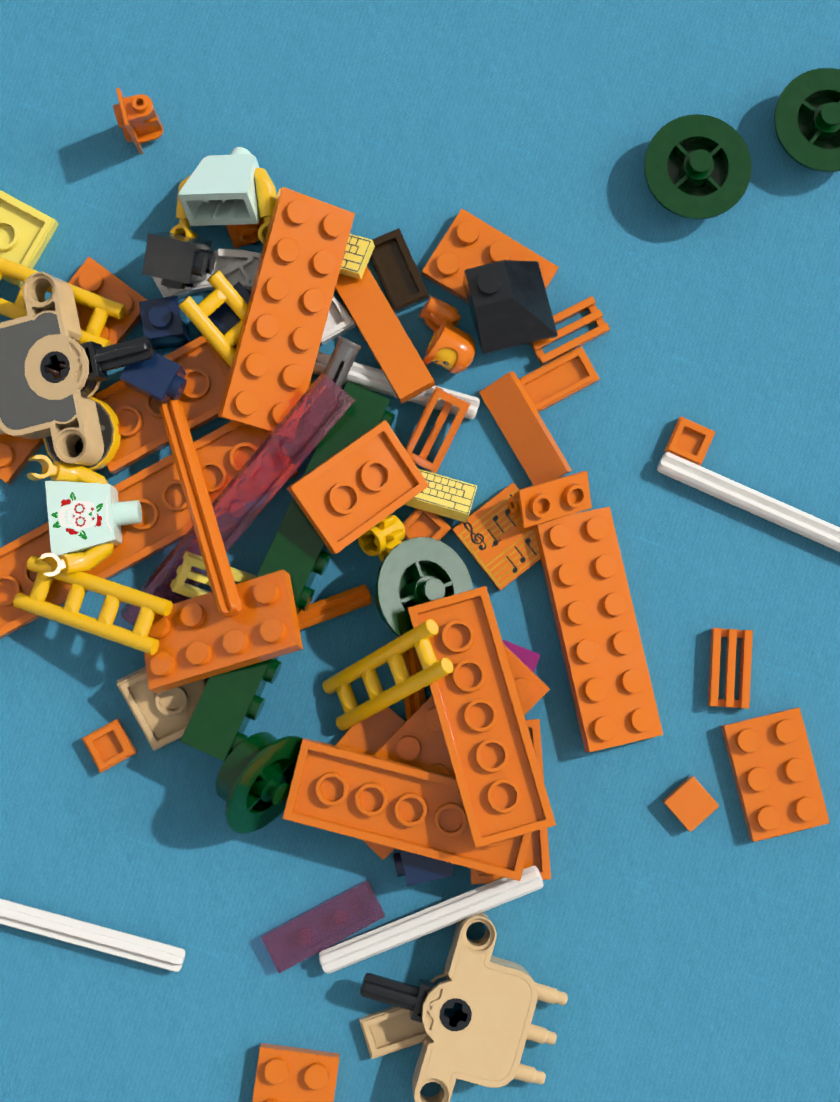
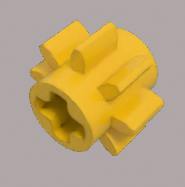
(382, 537)

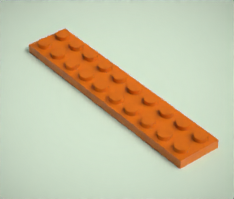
(163, 519)

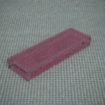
(323, 926)

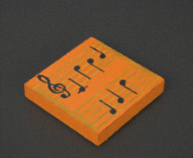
(498, 540)

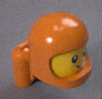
(449, 345)

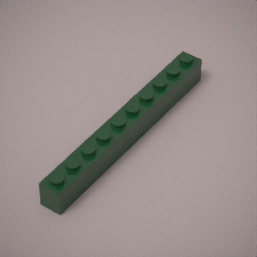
(297, 548)

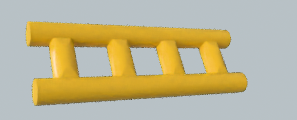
(102, 306)
(199, 315)
(103, 626)
(405, 684)

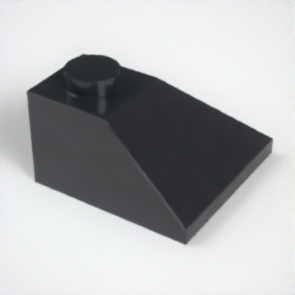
(508, 305)

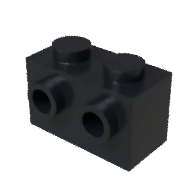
(178, 259)

